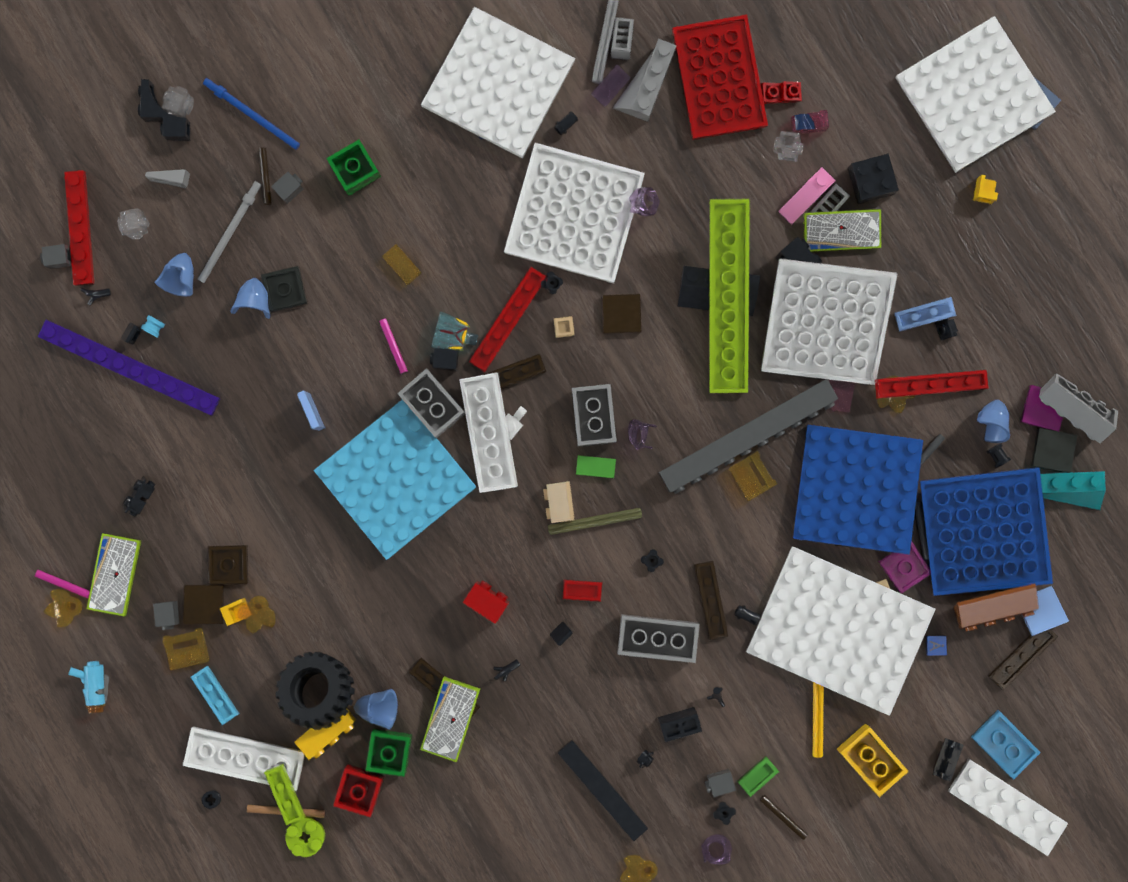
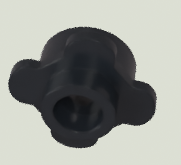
(557, 282)
(657, 560)
(645, 759)
(723, 807)

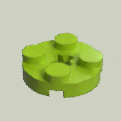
(299, 846)

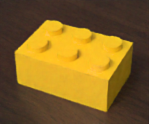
(872, 760)

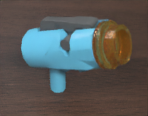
(95, 685)

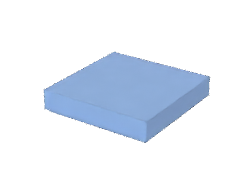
(310, 410)
(1049, 613)

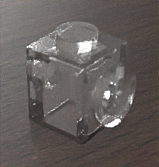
(178, 101)
(788, 146)
(133, 223)

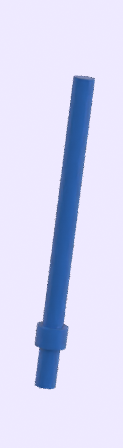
(221, 93)

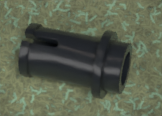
(562, 126)
(746, 614)

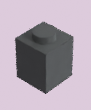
(288, 187)
(56, 256)
(166, 614)
(720, 783)

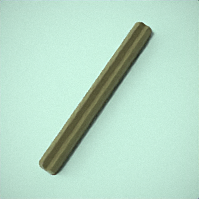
(595, 521)

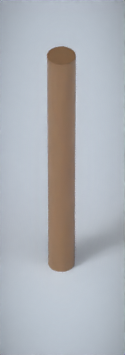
(275, 810)

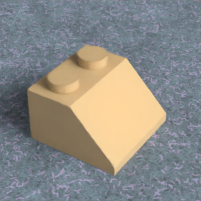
(560, 502)

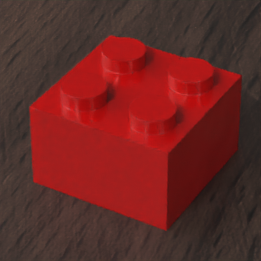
(486, 601)
(358, 790)

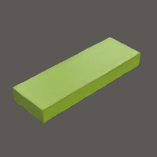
(284, 794)

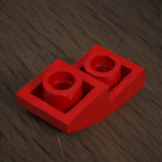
(781, 92)

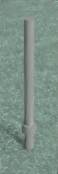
(248, 200)

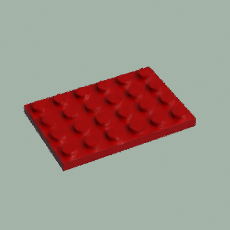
(719, 77)

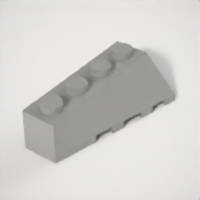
(644, 88)
(1079, 408)

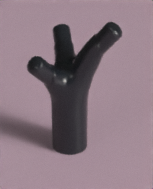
(95, 294)
(506, 670)
(717, 695)

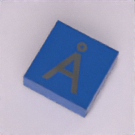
(936, 645)

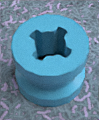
(152, 326)

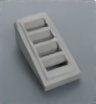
(621, 50)
(171, 177)
(840, 191)

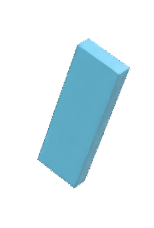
(214, 695)

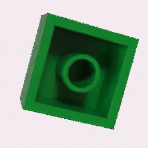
(353, 167)
(389, 752)

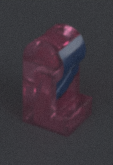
(810, 122)

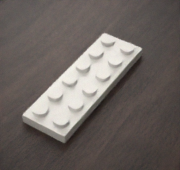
(488, 432)
(240, 756)
(1007, 807)

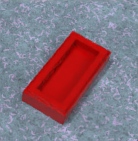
(582, 590)

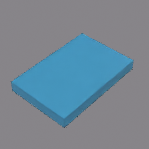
(1005, 744)

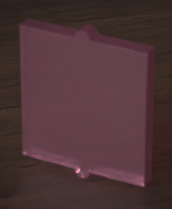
(844, 392)

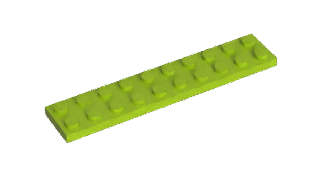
(729, 295)

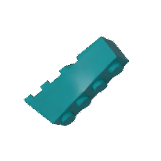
(1077, 488)

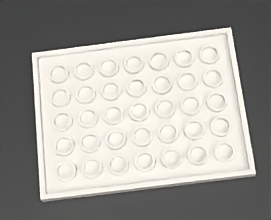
(840, 630)

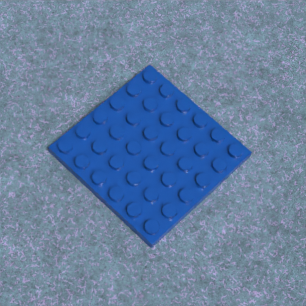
(858, 489)
(986, 531)

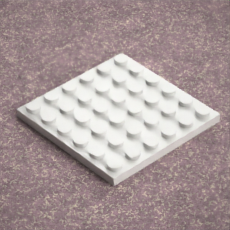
(498, 82)
(975, 94)
(573, 213)
(828, 321)

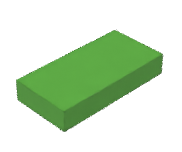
(595, 466)
(758, 776)

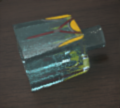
(452, 333)

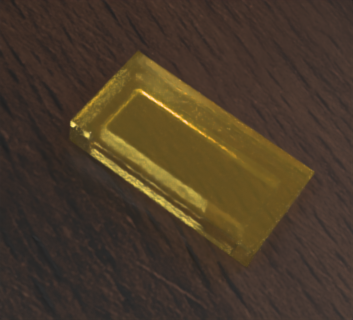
(401, 264)

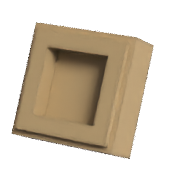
(564, 327)

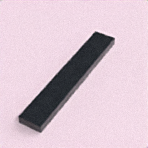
(603, 790)

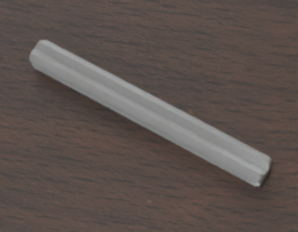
(605, 41)

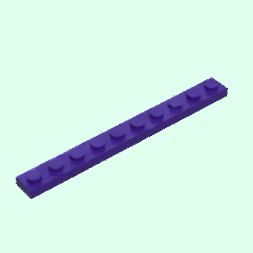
(129, 367)

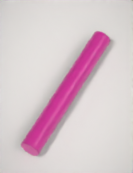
(393, 346)
(62, 583)

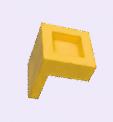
(985, 190)
(230, 611)

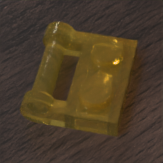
(747, 479)
(188, 655)

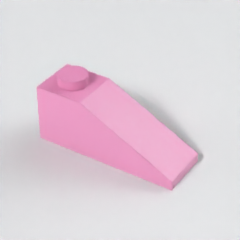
(806, 195)

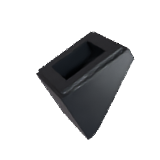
(131, 333)
(561, 633)

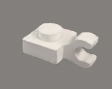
(513, 422)

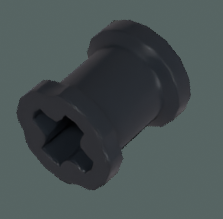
(998, 455)

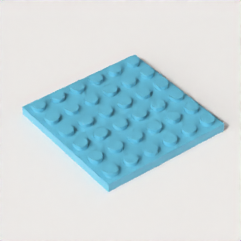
(395, 479)

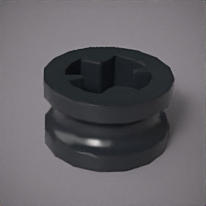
(207, 804)

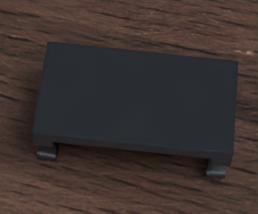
(680, 724)

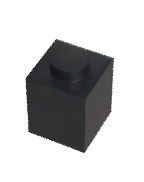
(444, 359)

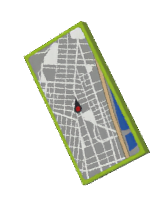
(843, 230)
(113, 574)
(450, 719)

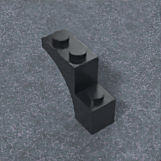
(173, 127)

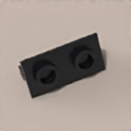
(946, 328)
(134, 502)
(947, 759)

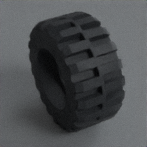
(292, 686)

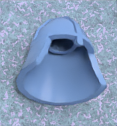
(177, 276)
(252, 295)
(996, 419)
(378, 708)

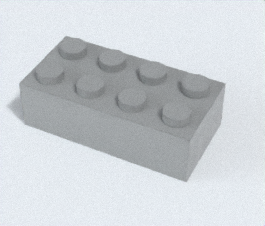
(658, 638)

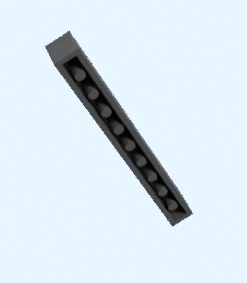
(751, 434)

